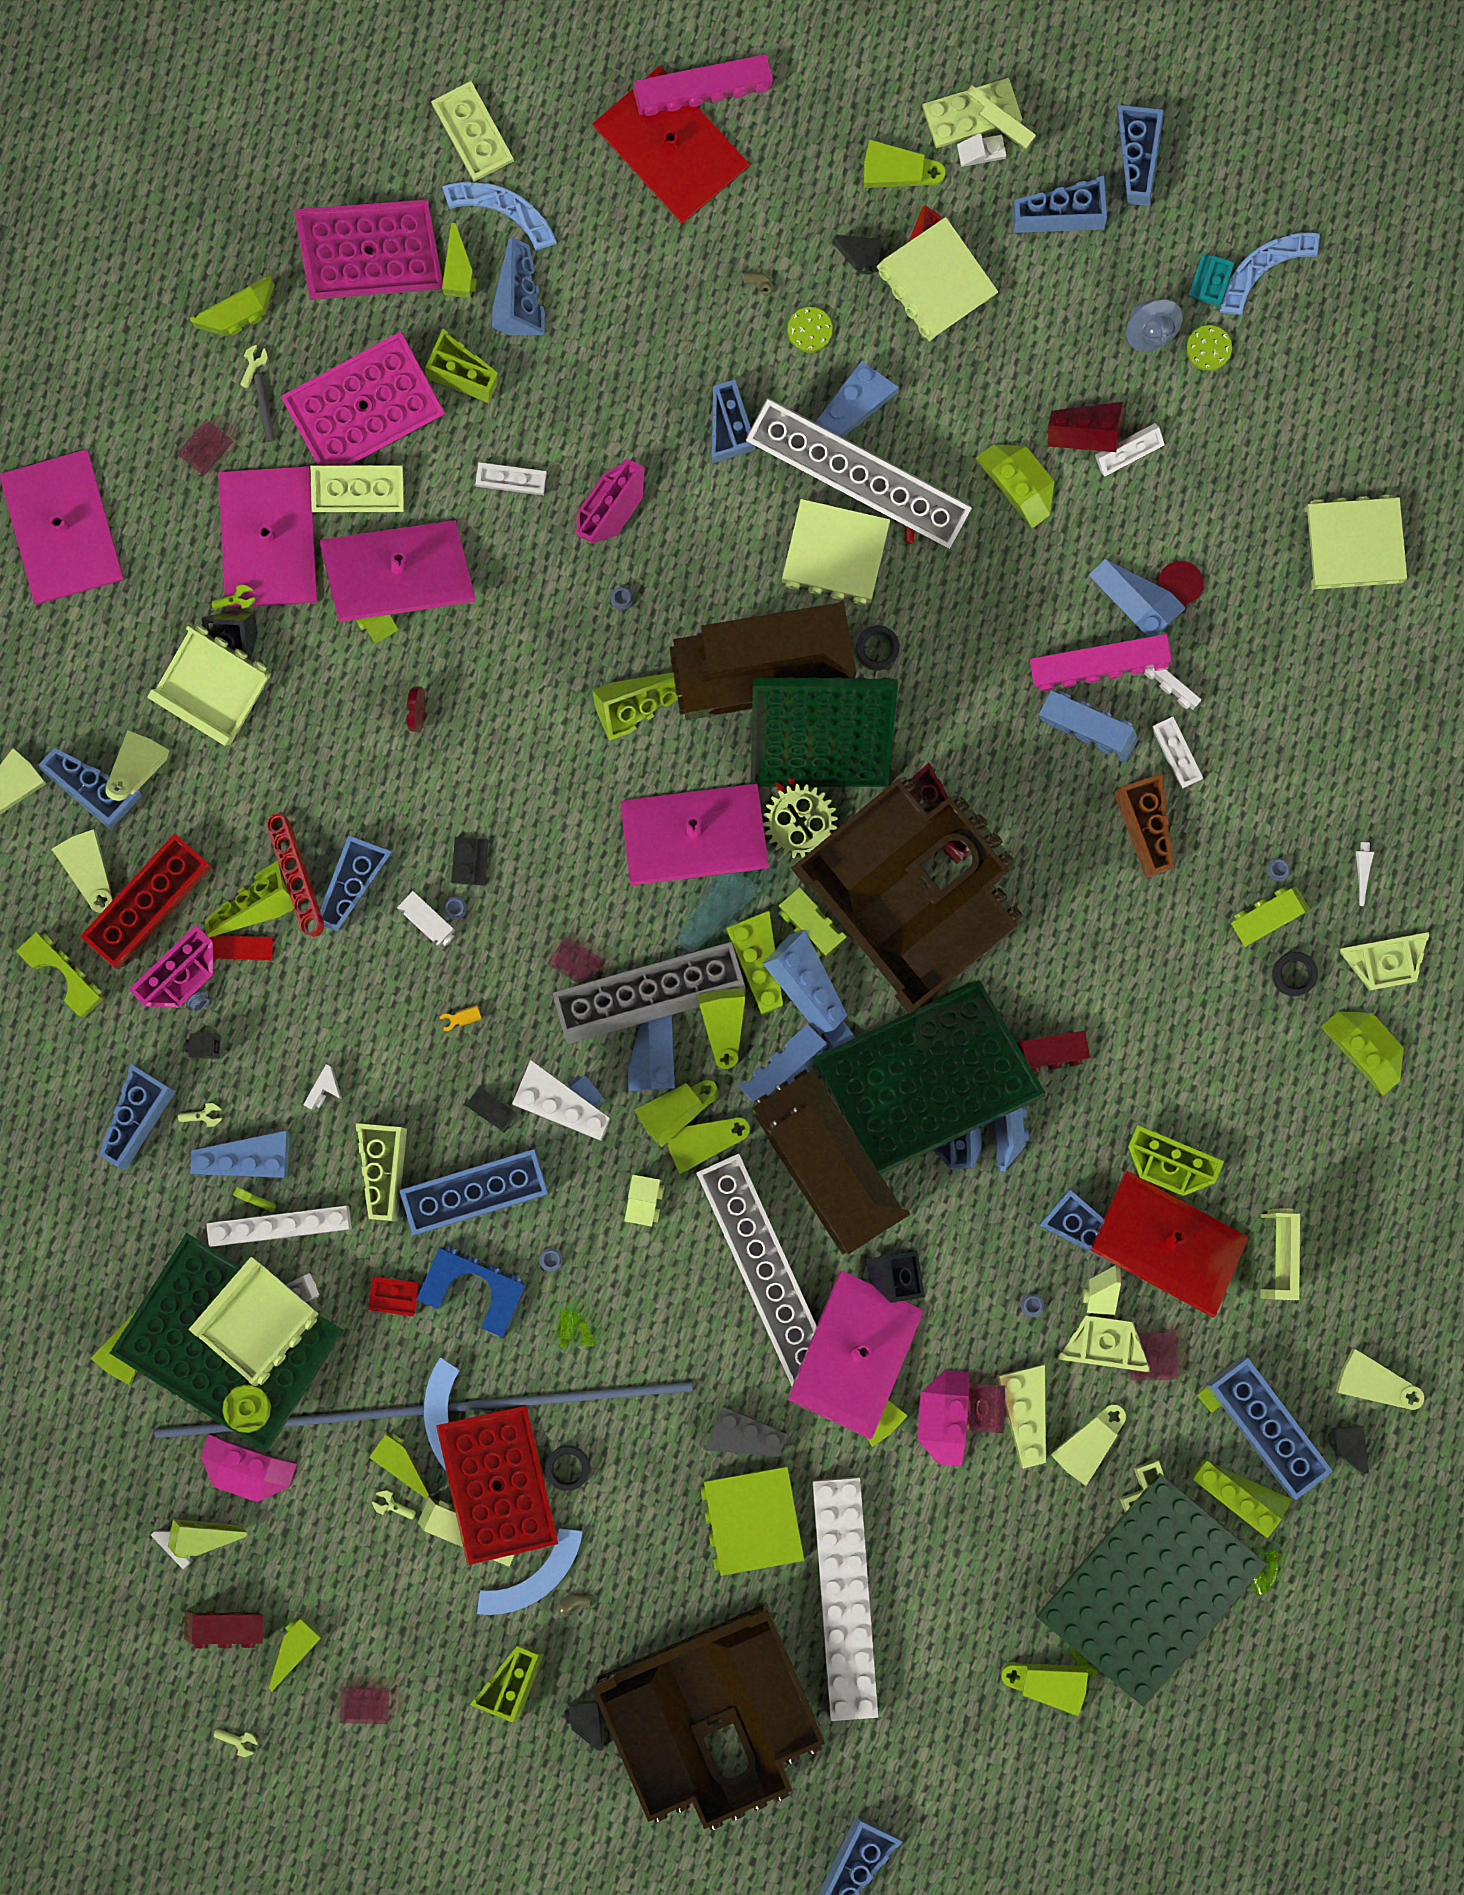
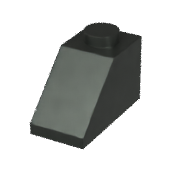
(860, 252)
(203, 1045)
(491, 1109)
(1351, 1446)
(586, 1722)

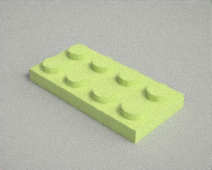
(958, 115)
(472, 131)
(357, 488)

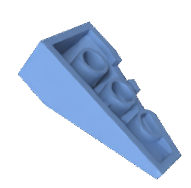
(1141, 600)

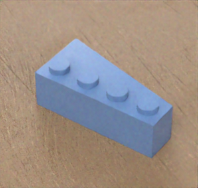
(1140, 145)
(1063, 209)
(857, 400)
(87, 787)
(806, 982)
(786, 1064)
(137, 1112)
(1073, 1221)

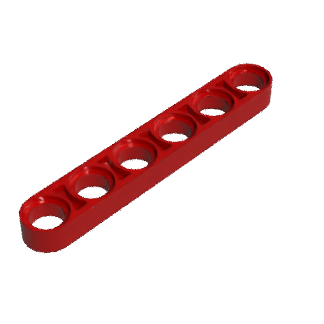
(297, 873)

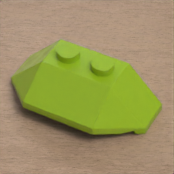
(237, 310)
(1020, 480)
(1368, 1047)
(1172, 1163)

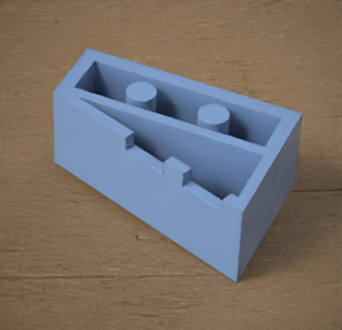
(729, 423)

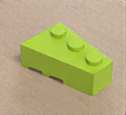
(460, 370)
(1269, 915)
(807, 916)
(511, 1685)

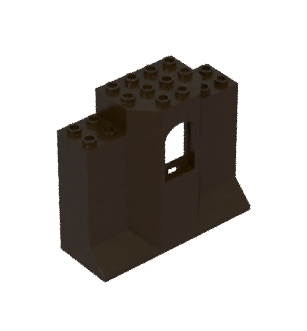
(719, 664)
(875, 889)
(827, 1162)
(667, 1698)

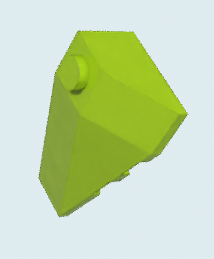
(629, 701)
(261, 902)

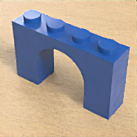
(449, 1266)

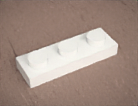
(1130, 450)
(511, 478)
(1172, 685)
(1177, 752)

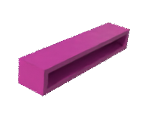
(702, 85)
(1100, 662)

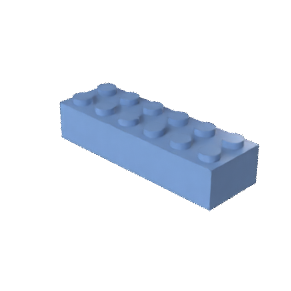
(474, 1192)
(1269, 1427)

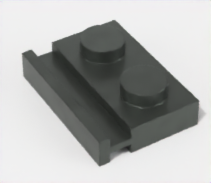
(469, 861)

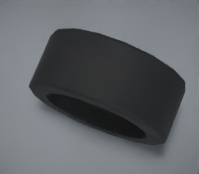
(877, 665)
(1312, 974)
(567, 1486)

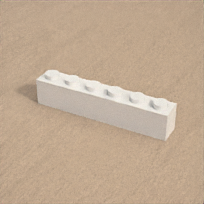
(279, 1226)

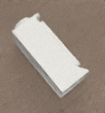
(426, 919)

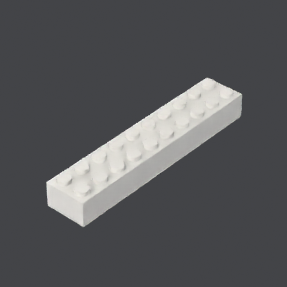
(858, 473)
(760, 1260)
(845, 1598)

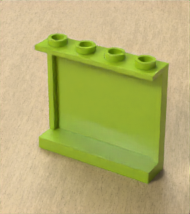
(752, 1521)

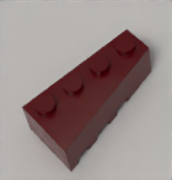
(934, 790)

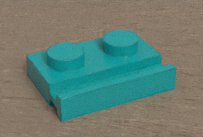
(1211, 279)

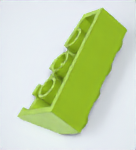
(1248, 1500)

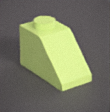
(1103, 1292)

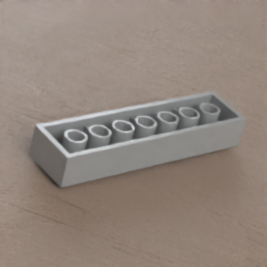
(646, 992)

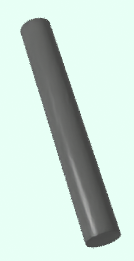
(264, 407)

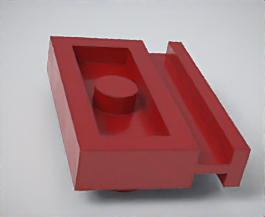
(393, 1296)

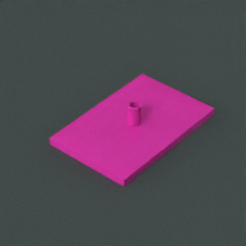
(368, 249)
(331, 407)
(79, 550)
(274, 565)
(397, 571)
(694, 834)
(855, 1355)

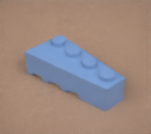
(1089, 724)
(352, 877)
(248, 1157)
(859, 1858)

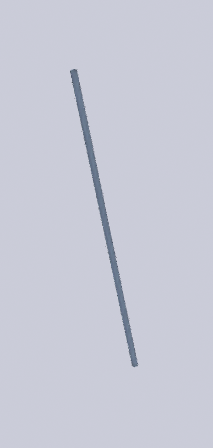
(452, 1407)

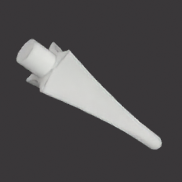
(1364, 861)

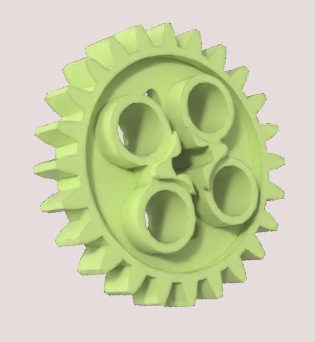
(782, 833)

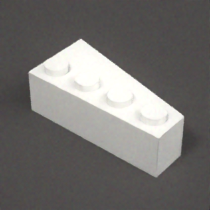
(552, 1100)

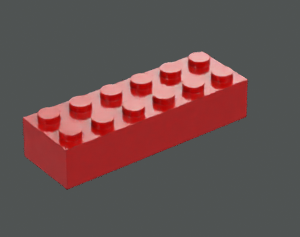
(146, 901)

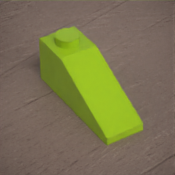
(458, 273)
(398, 1461)
(200, 1537)
(295, 1645)

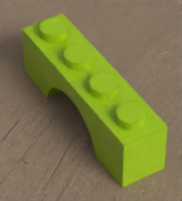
(80, 994)

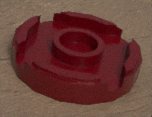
(1182, 580)
(416, 707)

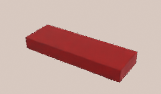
(242, 948)

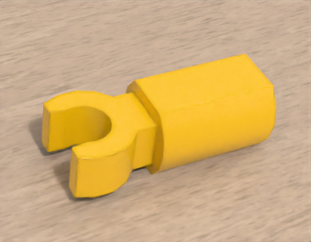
(462, 1017)

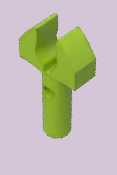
(235, 599)
(252, 1198)

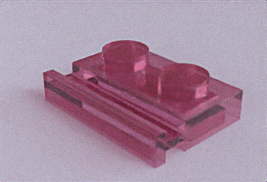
(205, 447)
(575, 961)
(364, 1705)

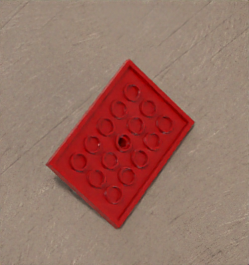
(672, 152)
(1169, 1244)
(501, 1453)

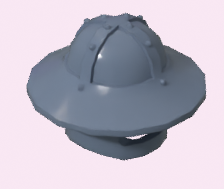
(1153, 324)

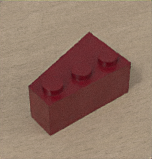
(1087, 427)
(1055, 1050)
(223, 1629)

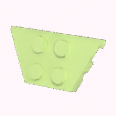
(1387, 961)
(1106, 1344)

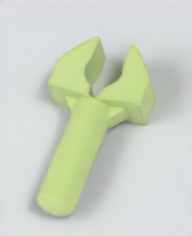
(253, 364)
(202, 1115)
(394, 1506)
(237, 1741)

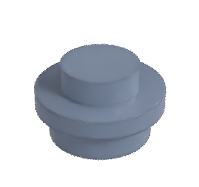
(622, 598)
(1278, 869)
(455, 908)
(198, 1001)
(551, 1259)
(1032, 1305)

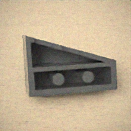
(744, 1435)

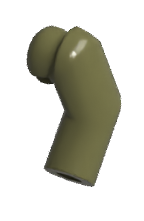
(760, 280)
(571, 1601)

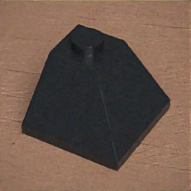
(235, 627)
(896, 1276)

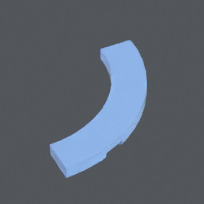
(506, 202)
(1260, 261)
(437, 1402)
(539, 1584)

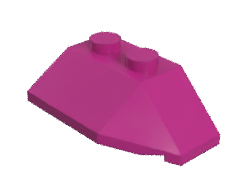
(611, 502)
(177, 973)
(944, 1417)
(244, 1469)

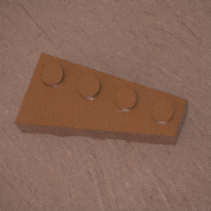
(1146, 821)

